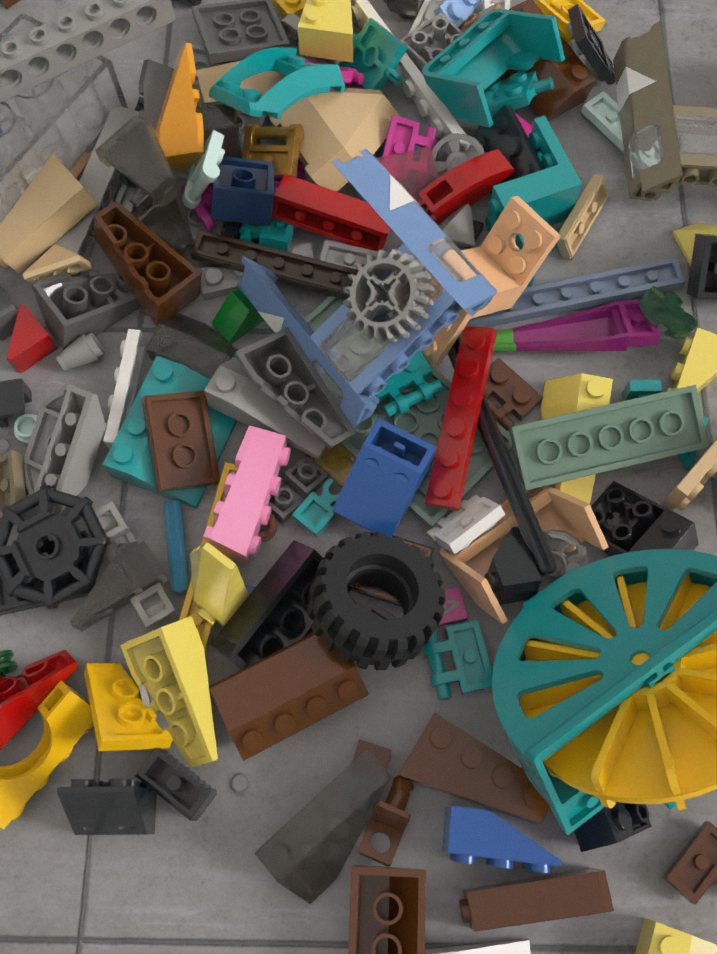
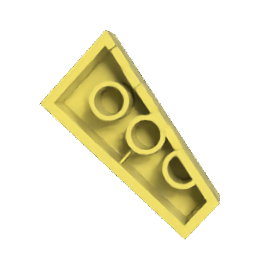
(326, 30)

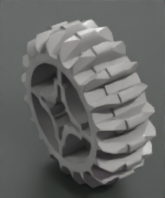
(410, 278)

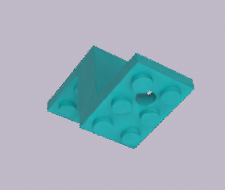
(548, 191)

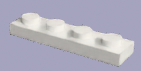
(126, 381)

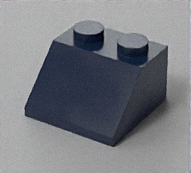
(243, 191)

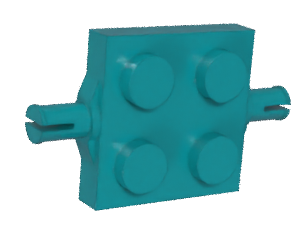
(376, 56)
(515, 91)

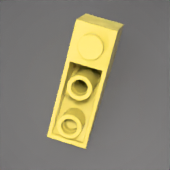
(698, 361)

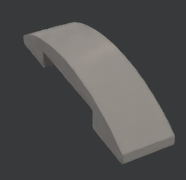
(152, 603)

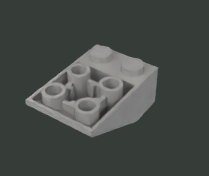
(430, 40)

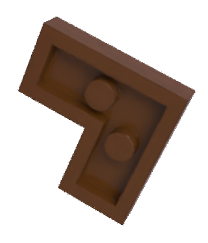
(696, 865)

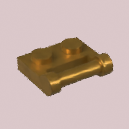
(284, 156)

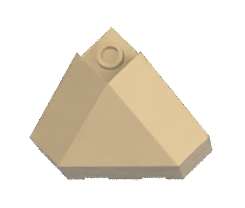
(338, 128)

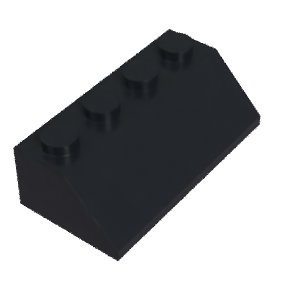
(274, 610)

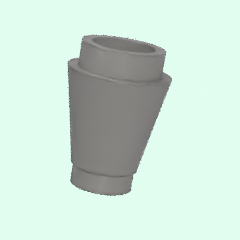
(80, 352)

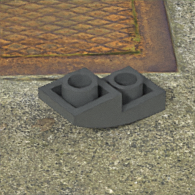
(296, 487)

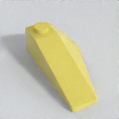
(216, 584)
(175, 674)

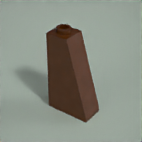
(537, 899)

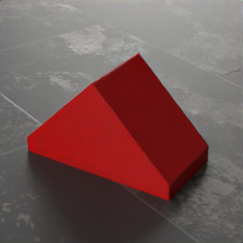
(28, 342)

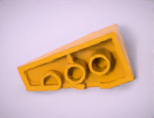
(179, 125)

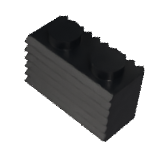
(176, 784)

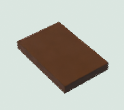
(180, 440)

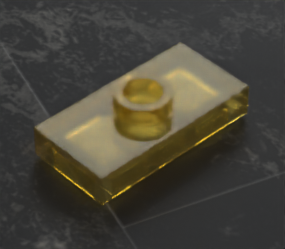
(336, 463)

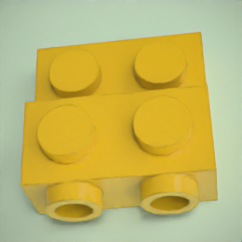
(560, 9)

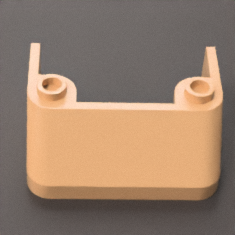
(553, 511)

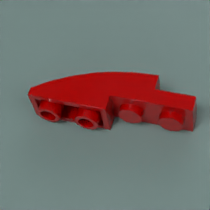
(464, 185)

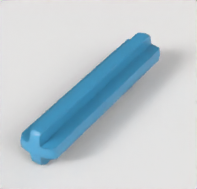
(176, 547)

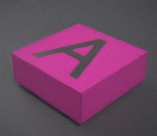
(453, 607)

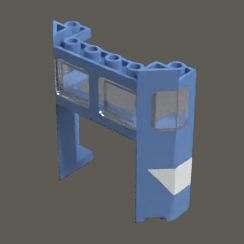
(346, 360)

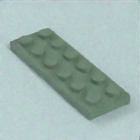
(608, 437)

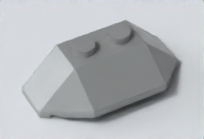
(64, 442)

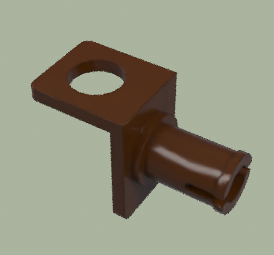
(390, 819)

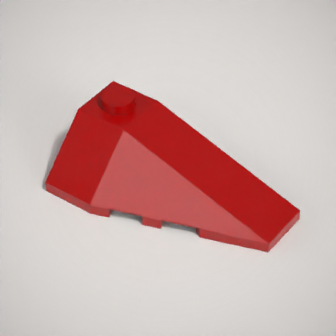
(27, 691)

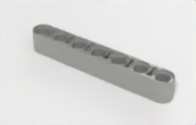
(101, 184)

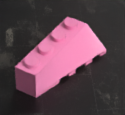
(248, 495)

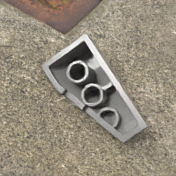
(240, 399)

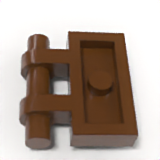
(511, 392)

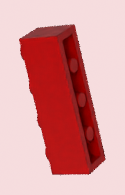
(329, 214)

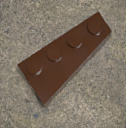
(147, 264)
(470, 770)

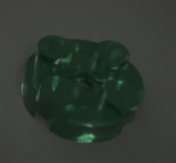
(667, 311)

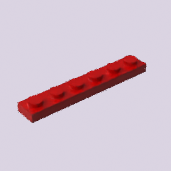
(461, 418)

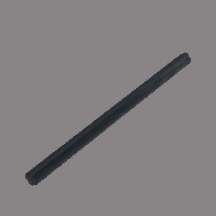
(512, 484)

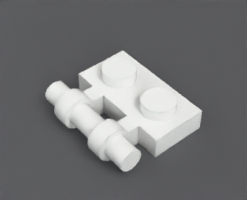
(465, 525)

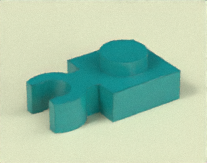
(316, 511)

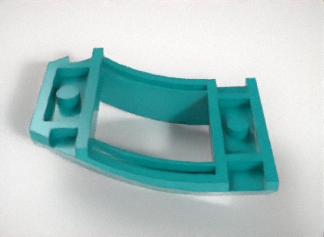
(300, 82)

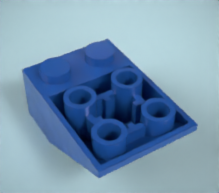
(384, 478)
(484, 834)

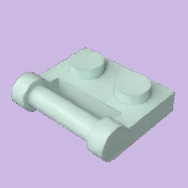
(204, 170)

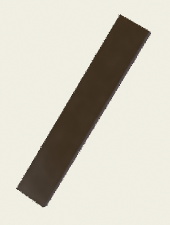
(287, 266)

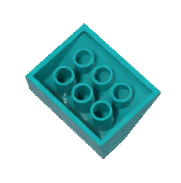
(130, 454)

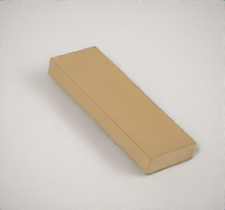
(582, 216)

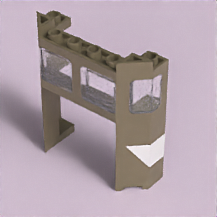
(660, 139)

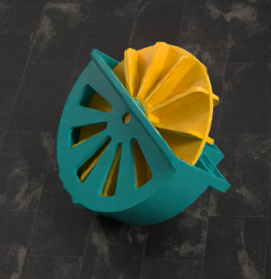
(615, 684)

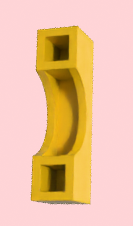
(65, 720)

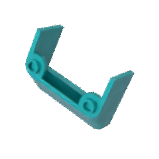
(486, 51)

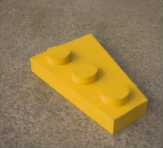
(119, 713)

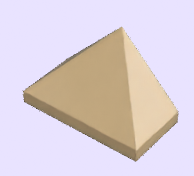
(54, 262)

